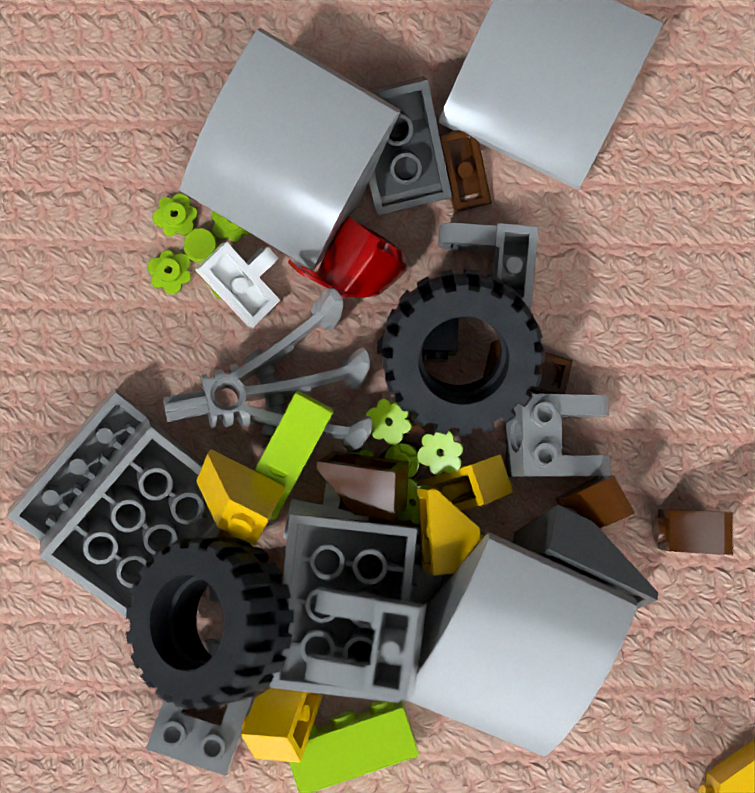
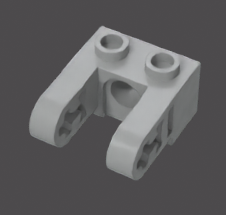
(512, 248)
(536, 437)
(394, 650)
(199, 741)

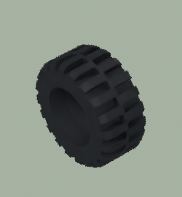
(472, 403)
(166, 622)

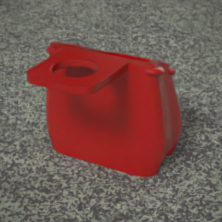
(357, 262)

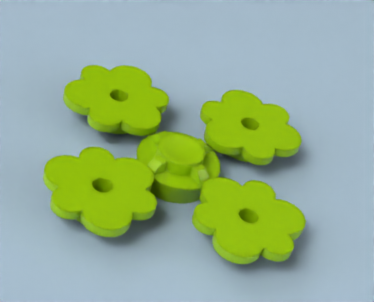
(197, 244)
(427, 455)

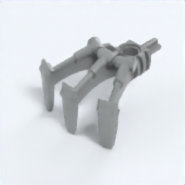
(353, 370)

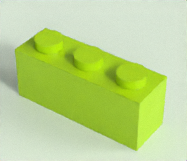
(355, 746)

